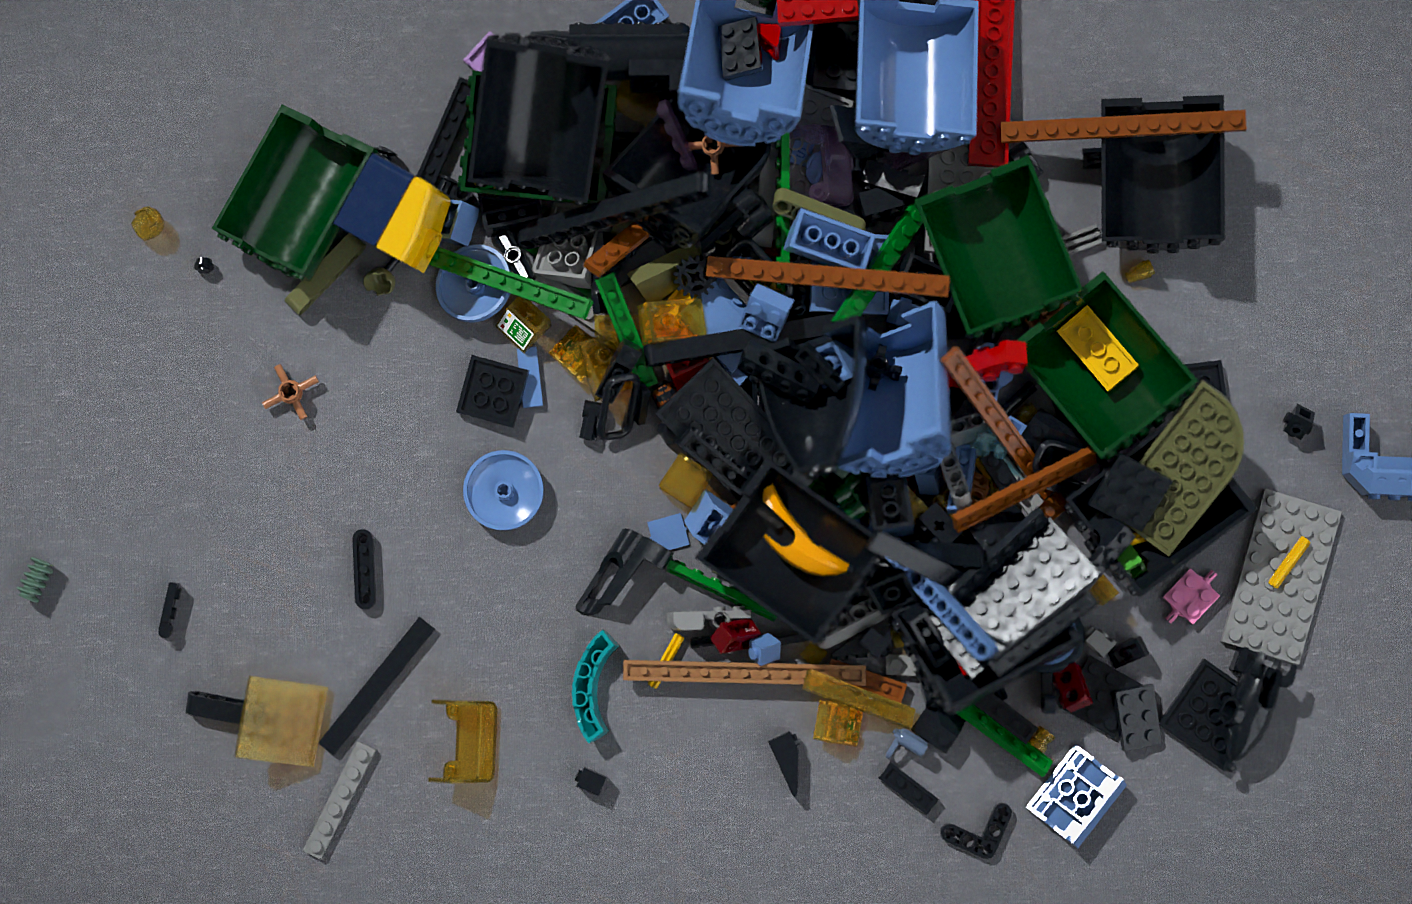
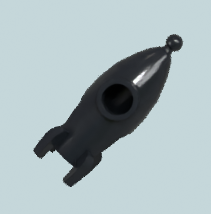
(1252, 705)

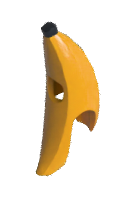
(802, 552)

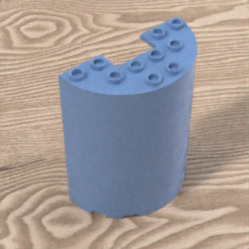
(917, 74)
(749, 106)
(905, 421)

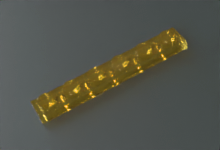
(859, 699)

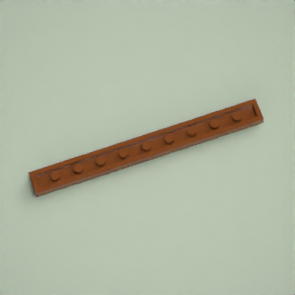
(991, 412)

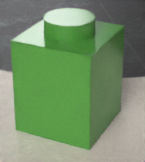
(1131, 562)

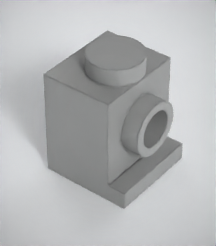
(1098, 641)

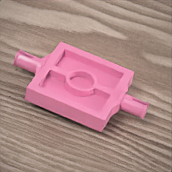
(1191, 596)

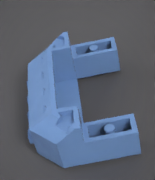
(1366, 470)

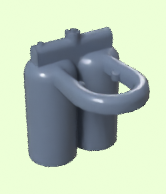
(908, 740)

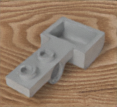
(694, 619)

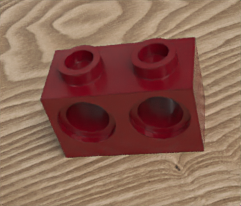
(734, 635)
(1075, 685)

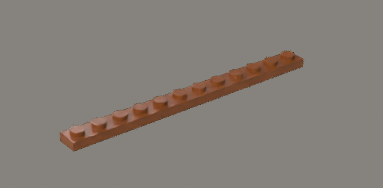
(1123, 126)
(828, 276)

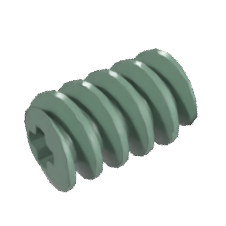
(34, 579)

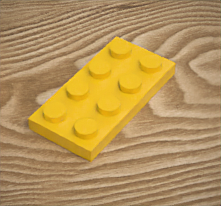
(1098, 348)

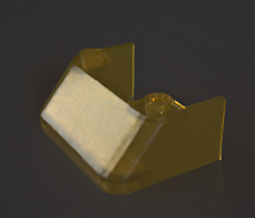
(474, 742)

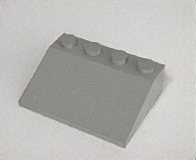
(565, 259)

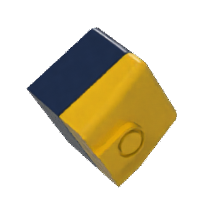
(395, 212)

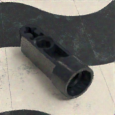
(214, 706)

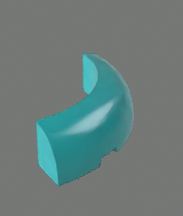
(586, 685)

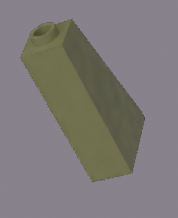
(656, 278)

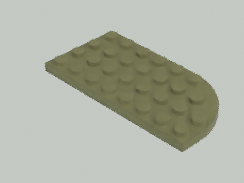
(1200, 455)

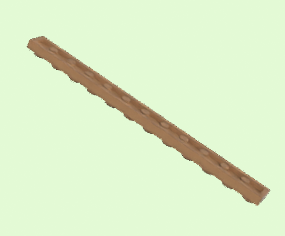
(737, 672)

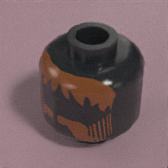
(663, 392)

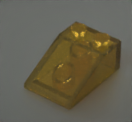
(671, 320)
(596, 357)

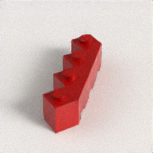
(988, 363)

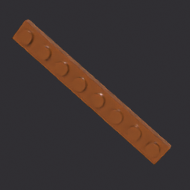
(1024, 489)

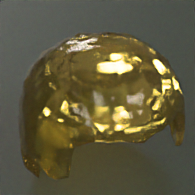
(148, 223)

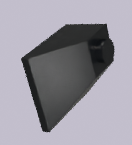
(938, 727)

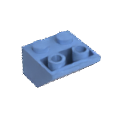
(766, 313)
(706, 516)

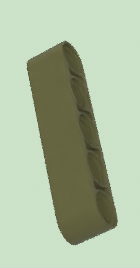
(789, 203)
(328, 271)

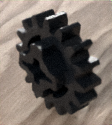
(689, 285)

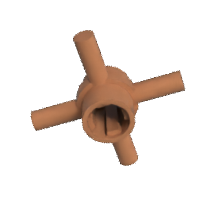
(710, 151)
(282, 391)

